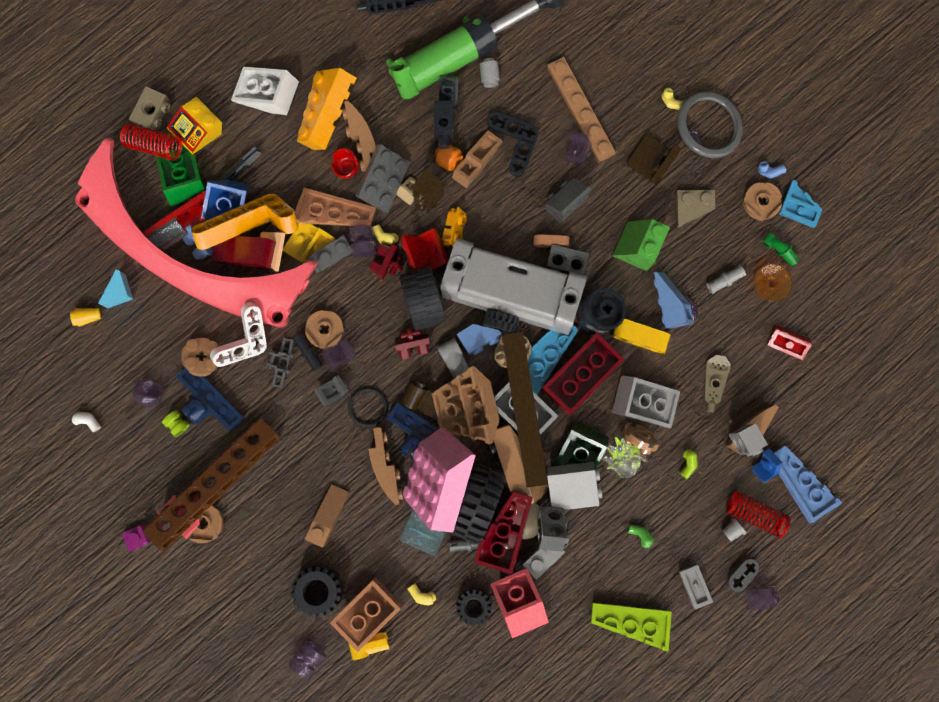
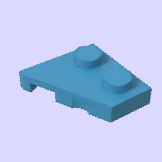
(800, 206)

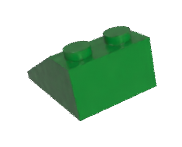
(180, 177)

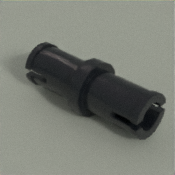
(308, 352)

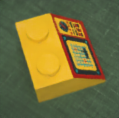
(195, 125)

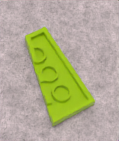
(638, 623)

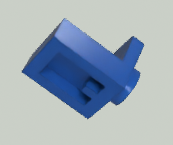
(768, 466)

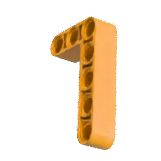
(245, 218)

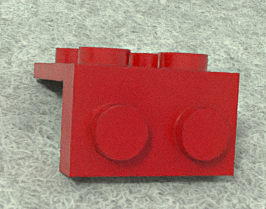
(425, 250)

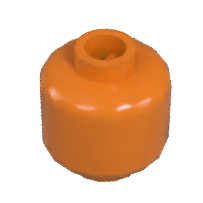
(448, 158)

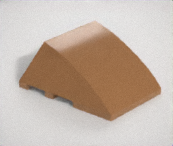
(468, 406)

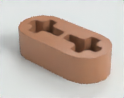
(546, 241)

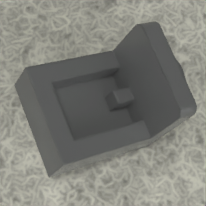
(331, 391)

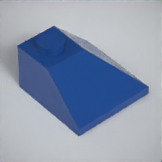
(223, 197)

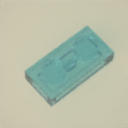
(167, 235)

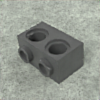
(567, 256)
(552, 529)

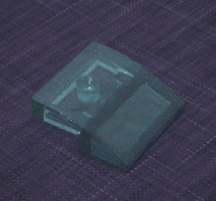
(420, 536)

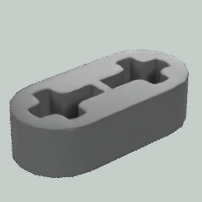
(746, 578)

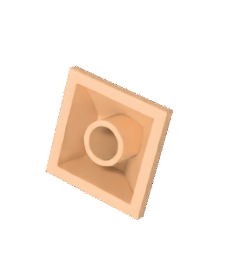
(279, 239)

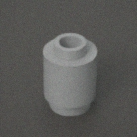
(489, 73)

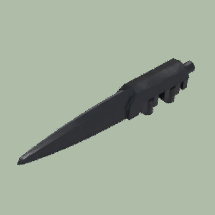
(383, 6)

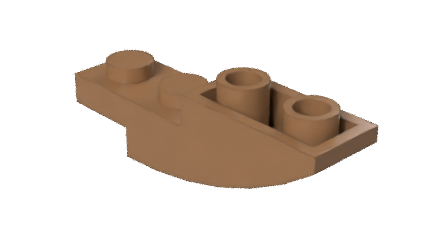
(360, 133)
(386, 475)

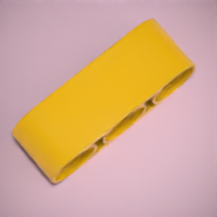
(642, 336)

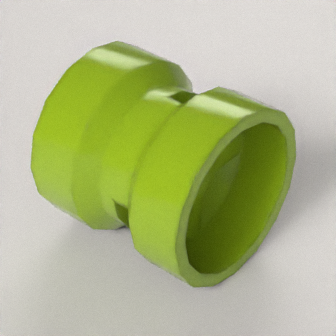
(175, 423)

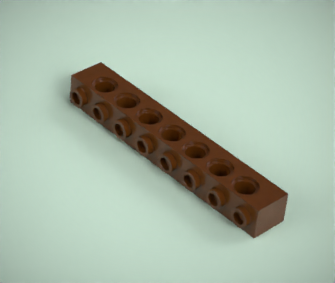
(209, 495)

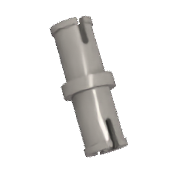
(726, 279)

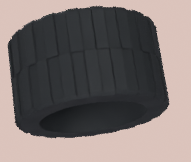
(422, 298)

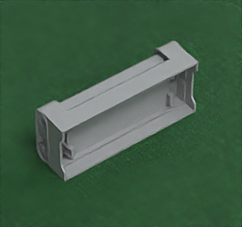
(512, 287)

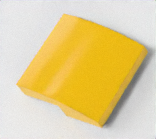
(306, 241)

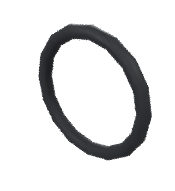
(368, 390)

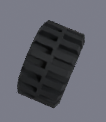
(302, 599)

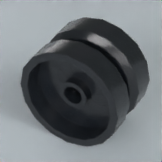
(601, 311)

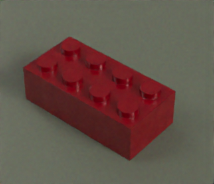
(582, 374)

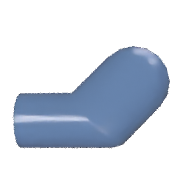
(769, 172)

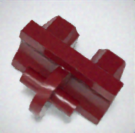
(382, 268)
(404, 346)

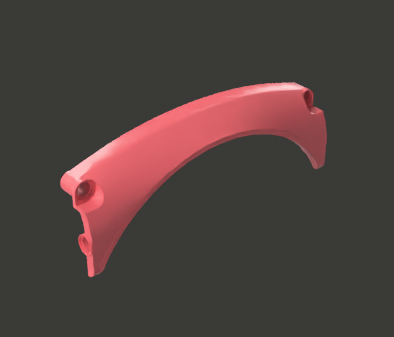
(107, 210)

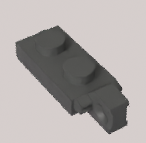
(331, 253)

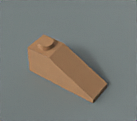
(327, 516)

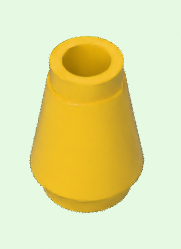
(83, 316)

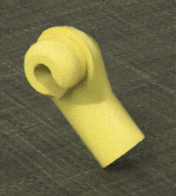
(669, 100)
(385, 238)
(421, 598)

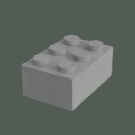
(506, 410)

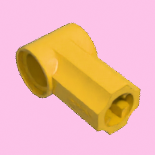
(377, 643)

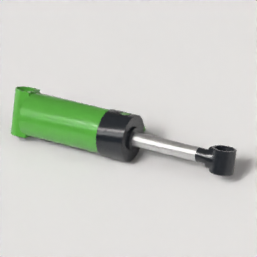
(456, 49)

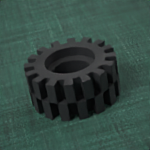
(501, 321)
(469, 618)

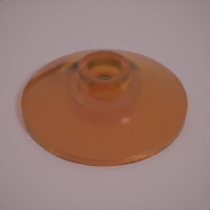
(781, 279)

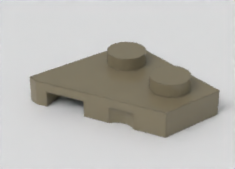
(693, 204)

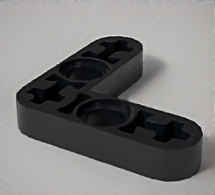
(523, 140)

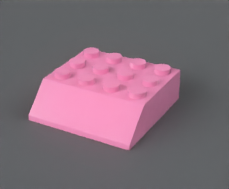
(439, 479)

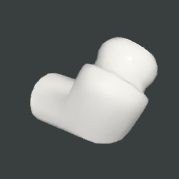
(86, 418)

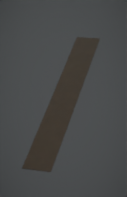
(524, 410)

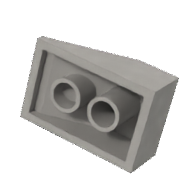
(646, 401)

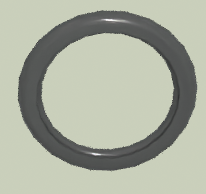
(732, 110)

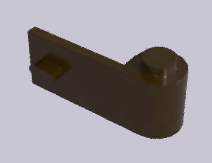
(419, 398)

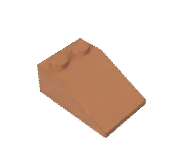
(366, 614)

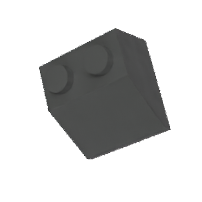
(567, 200)

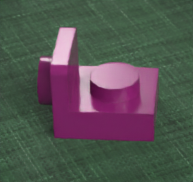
(136, 538)

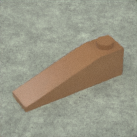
(510, 457)

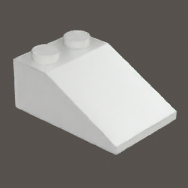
(266, 89)

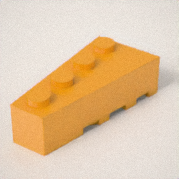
(323, 107)

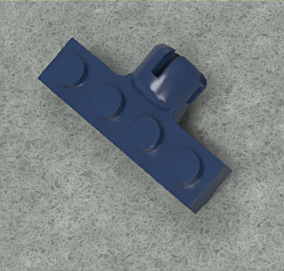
(207, 401)
(413, 425)

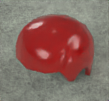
(345, 163)

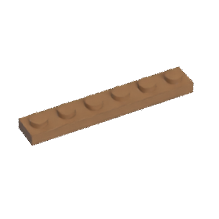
(581, 109)

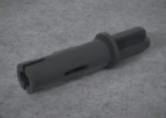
(243, 163)

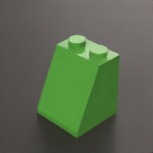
(641, 243)

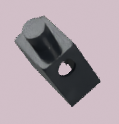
(443, 123)

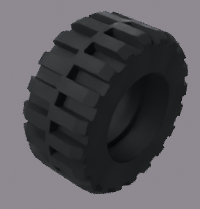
(479, 503)

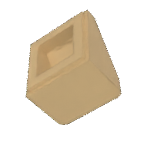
(405, 191)

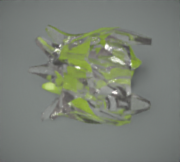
(625, 458)

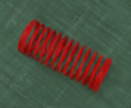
(166, 146)
(734, 501)

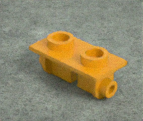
(456, 219)

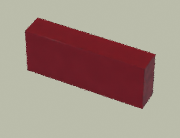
(245, 252)

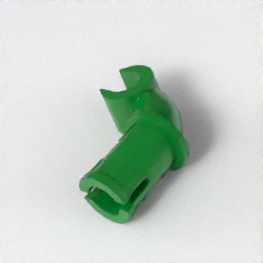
(783, 249)

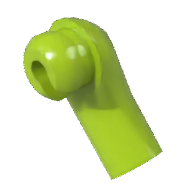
(691, 459)

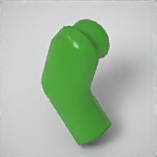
(643, 533)

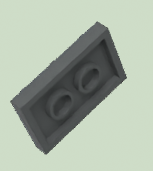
(382, 178)

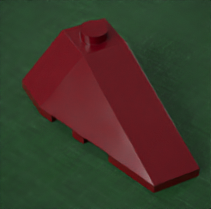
(505, 536)

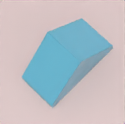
(116, 291)

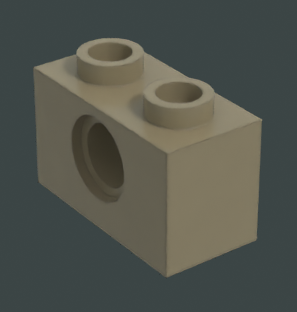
(148, 100)

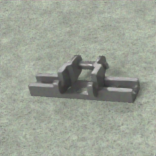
(279, 368)

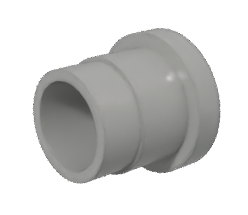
(733, 530)

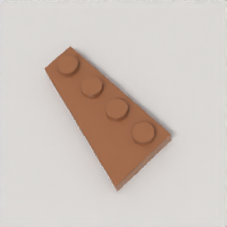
(327, 209)

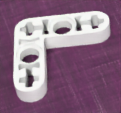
(247, 343)

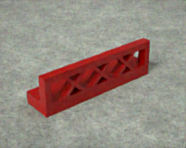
(186, 215)

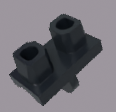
(448, 89)

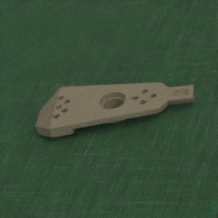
(715, 374)

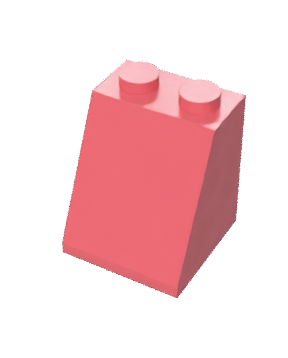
(519, 603)

